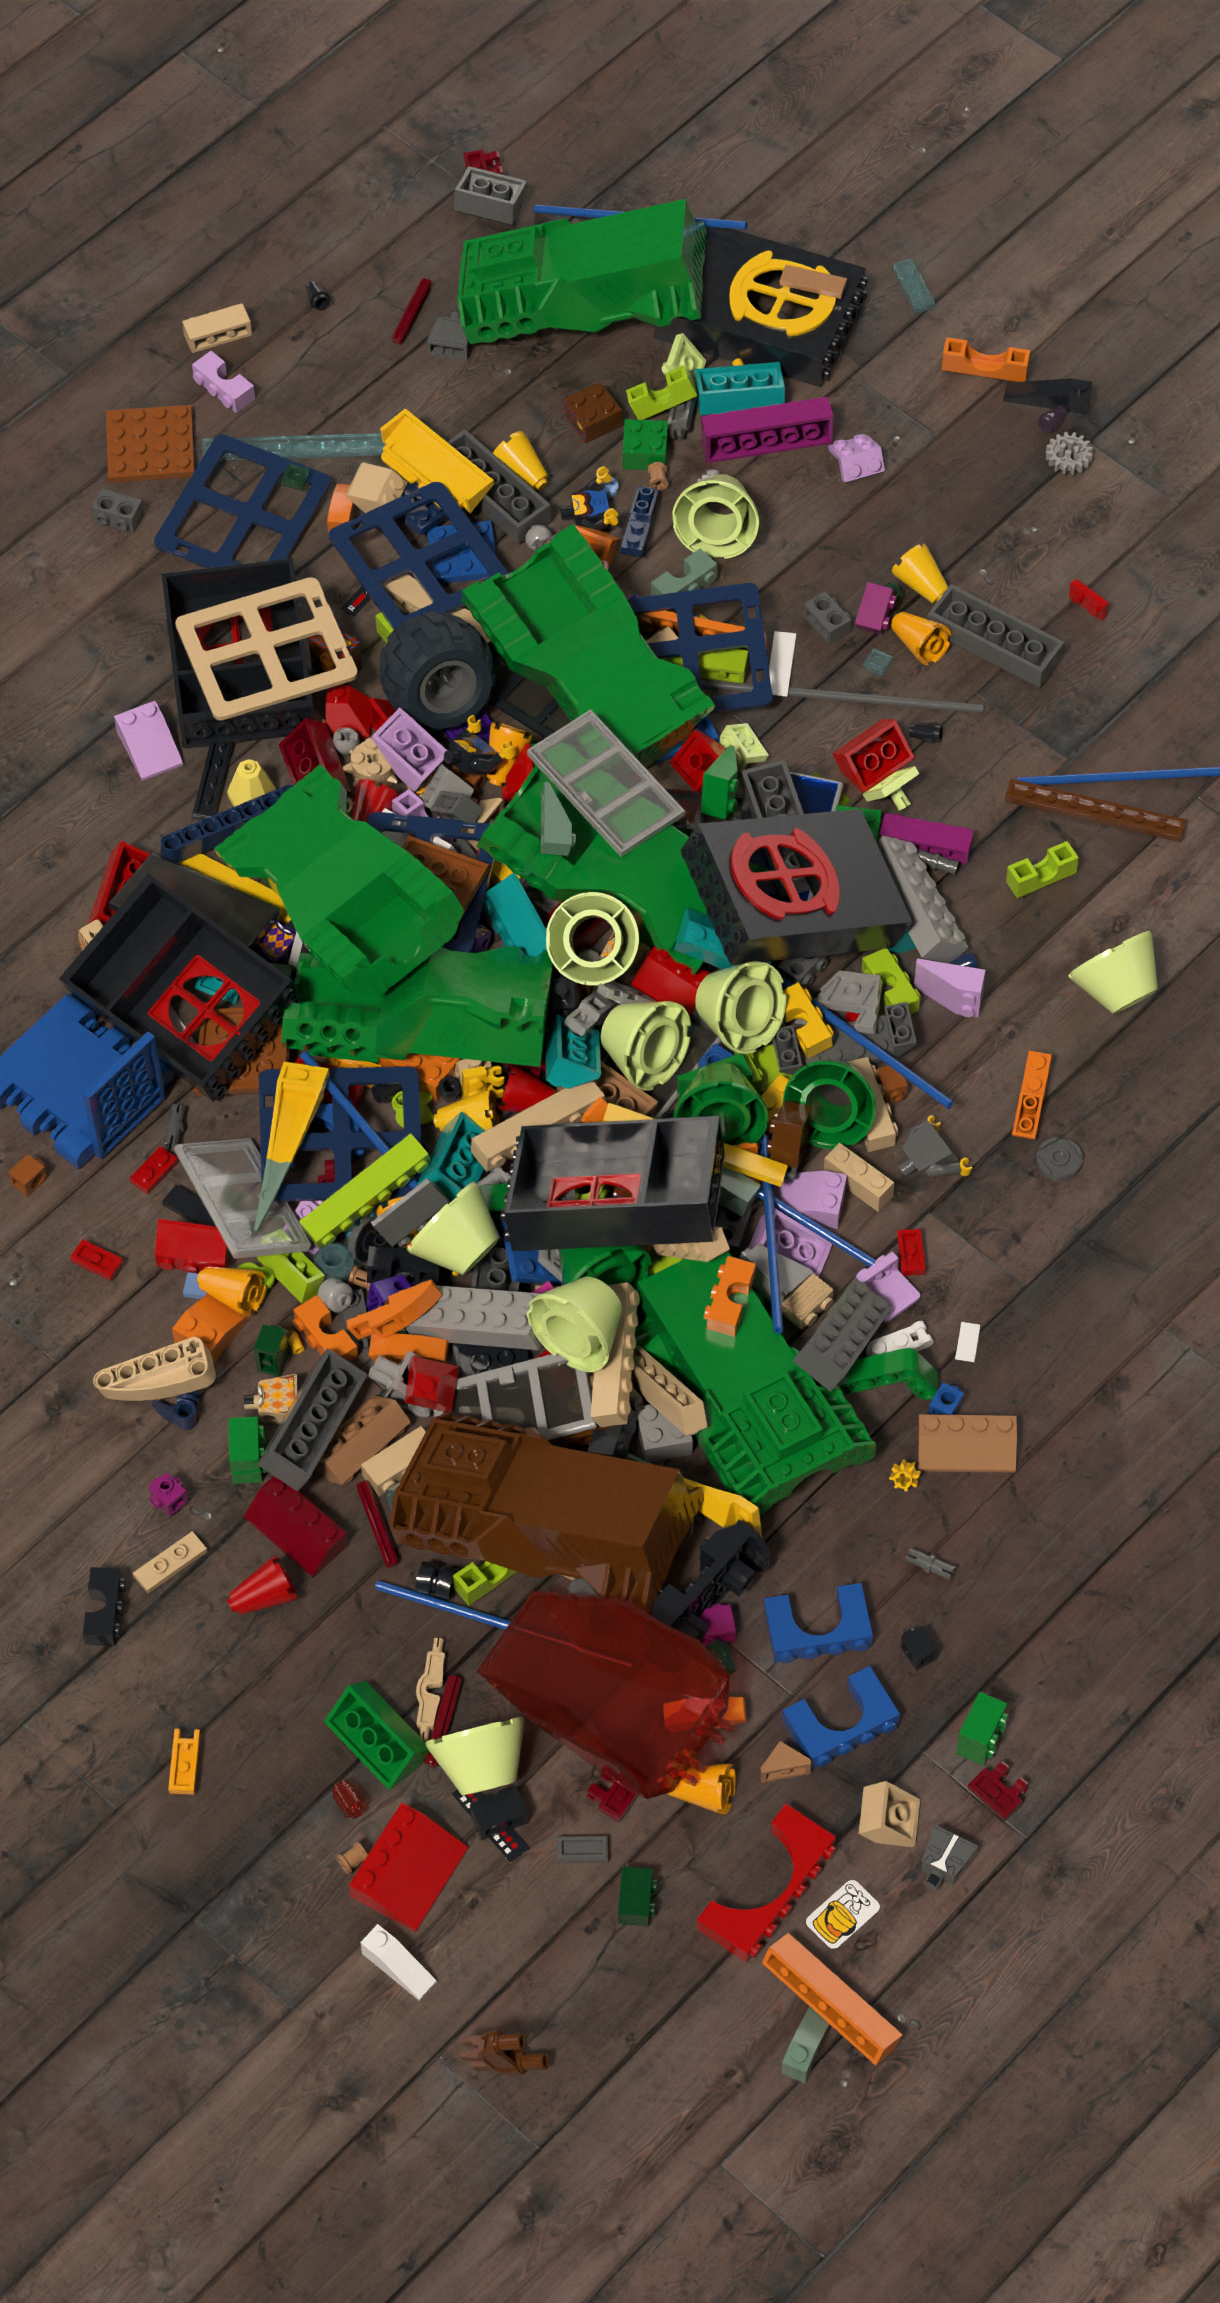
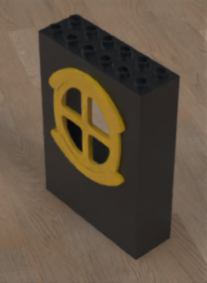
(736, 330)

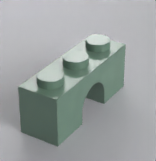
(698, 570)

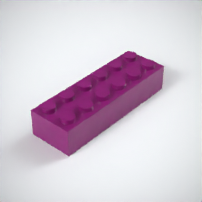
(766, 429)

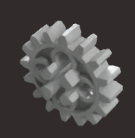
(1061, 458)

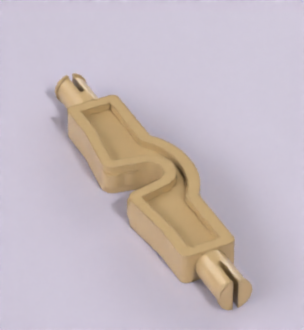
(431, 1678)

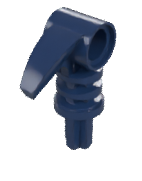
(185, 1404)

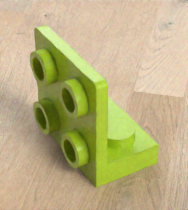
(764, 1067)

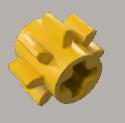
(904, 1475)

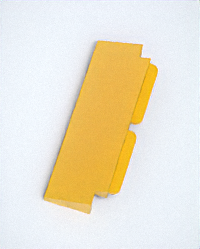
(427, 458)

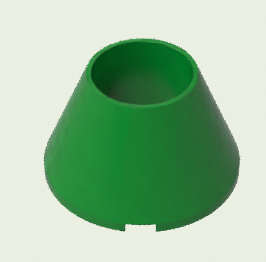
(725, 1092)
(830, 1122)
(606, 1264)

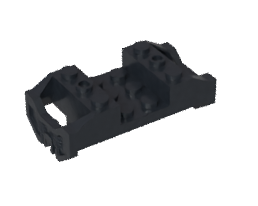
(725, 1566)

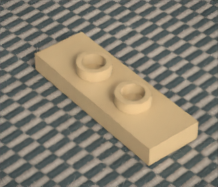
(169, 1562)

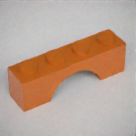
(962, 358)

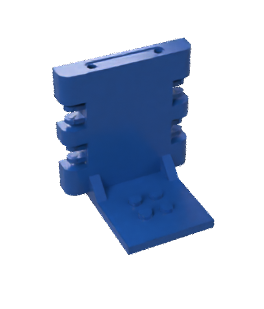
(81, 1081)

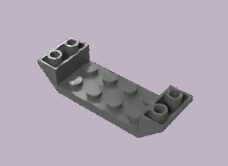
(893, 1035)

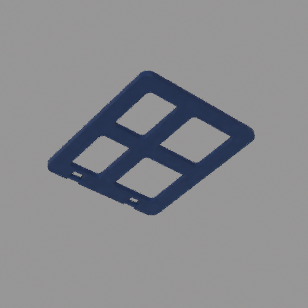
(248, 512)
(410, 558)
(689, 645)
(427, 828)
(342, 1139)

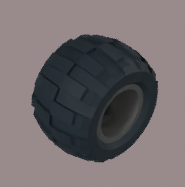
(441, 651)

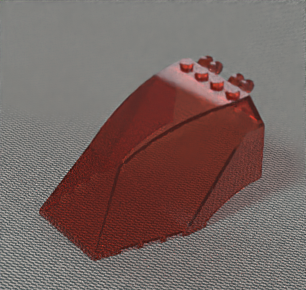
(612, 1687)

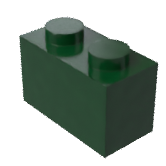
(271, 1350)
(635, 1896)

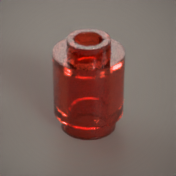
(348, 1799)

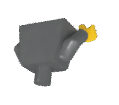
(930, 1152)

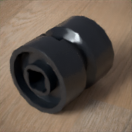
(435, 1580)

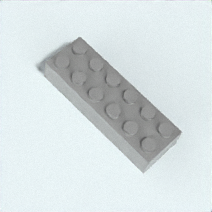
(932, 924)
(479, 1318)

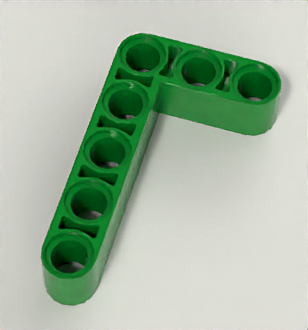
(892, 1367)

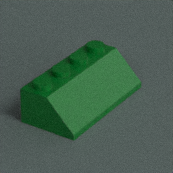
(376, 1734)

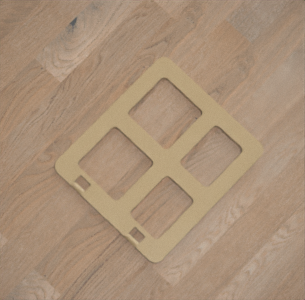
(264, 645)

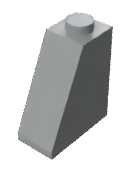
(790, 1272)

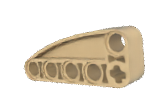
(165, 1379)

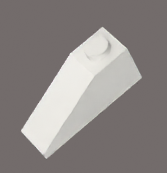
(397, 1962)

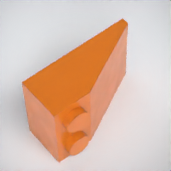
(211, 1323)

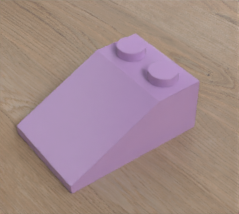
(148, 740)
(408, 749)
(951, 985)
(815, 1195)
(794, 1242)

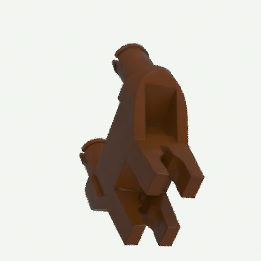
(502, 2053)

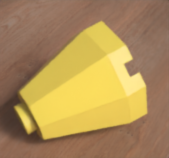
(248, 783)

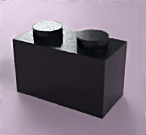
(498, 1813)

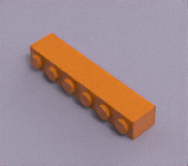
(832, 1999)

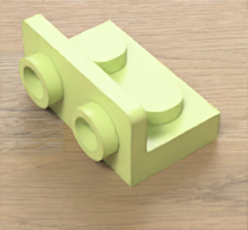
(746, 744)

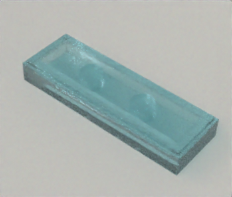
(913, 285)

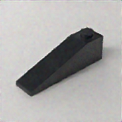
(1069, 393)

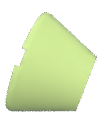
(713, 532)
(566, 920)
(1120, 974)
(743, 1005)
(647, 1040)
(458, 1233)
(577, 1322)
(481, 1755)

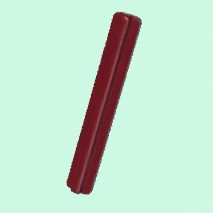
(411, 311)
(377, 1524)
(444, 1714)

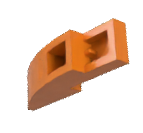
(1032, 1095)
(400, 1312)

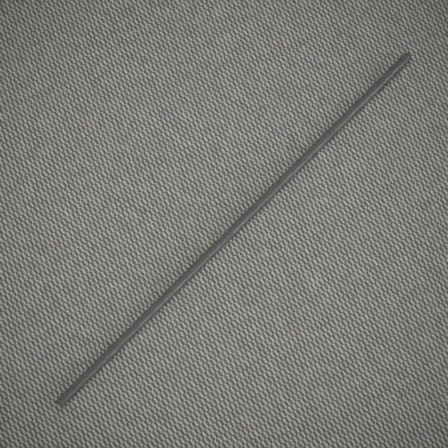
(853, 697)

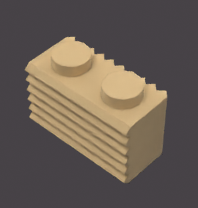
(807, 1301)

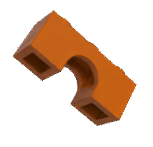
(734, 1277)
(311, 1319)

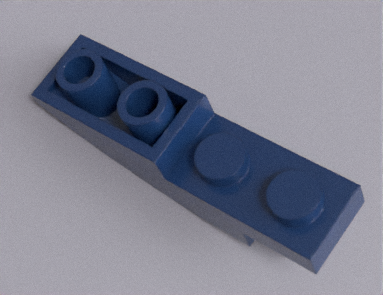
(640, 521)

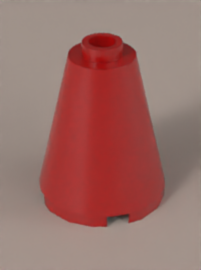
(371, 799)
(523, 1091)
(263, 1589)

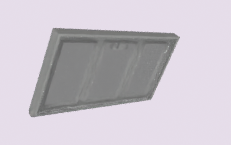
(606, 783)
(230, 1188)

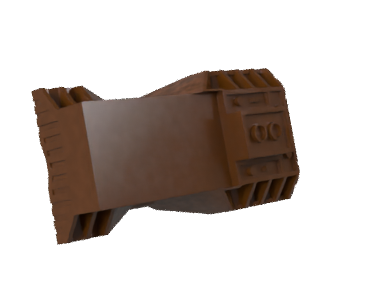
(543, 1507)

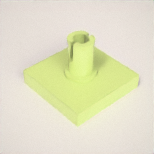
(685, 354)
(892, 787)

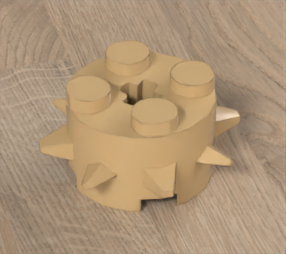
(369, 763)

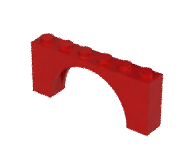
(745, 1930)

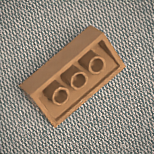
(622, 1092)
(361, 1437)
(967, 1443)

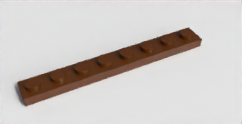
(1095, 810)

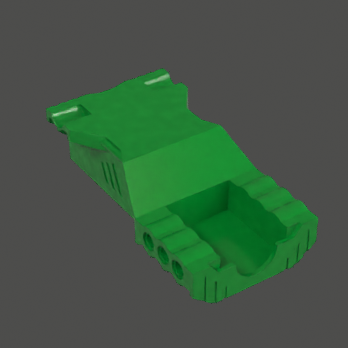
(583, 273)
(577, 635)
(646, 880)
(348, 888)
(447, 1006)
(761, 1409)

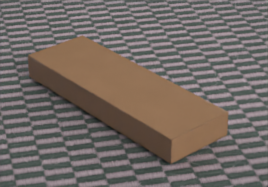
(813, 281)

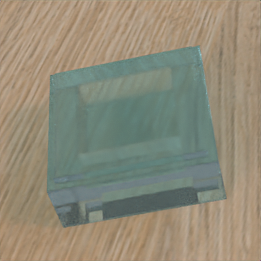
(877, 662)

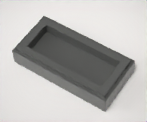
(582, 1849)

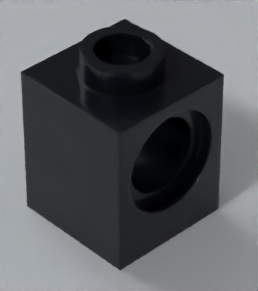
(918, 1647)

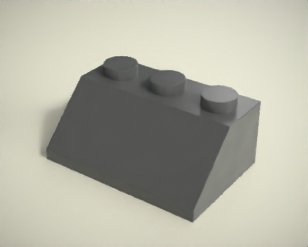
(489, 195)
(410, 1213)
(494, 1272)

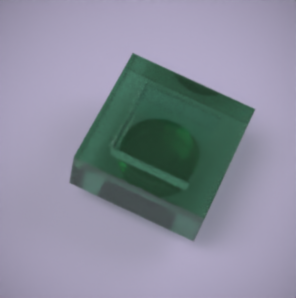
(295, 477)

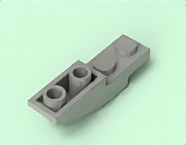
(590, 1013)

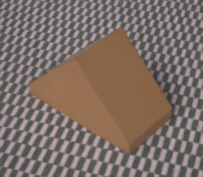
(784, 1763)

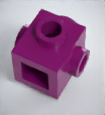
(167, 1494)

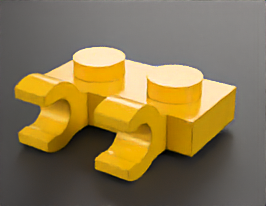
(481, 1079)

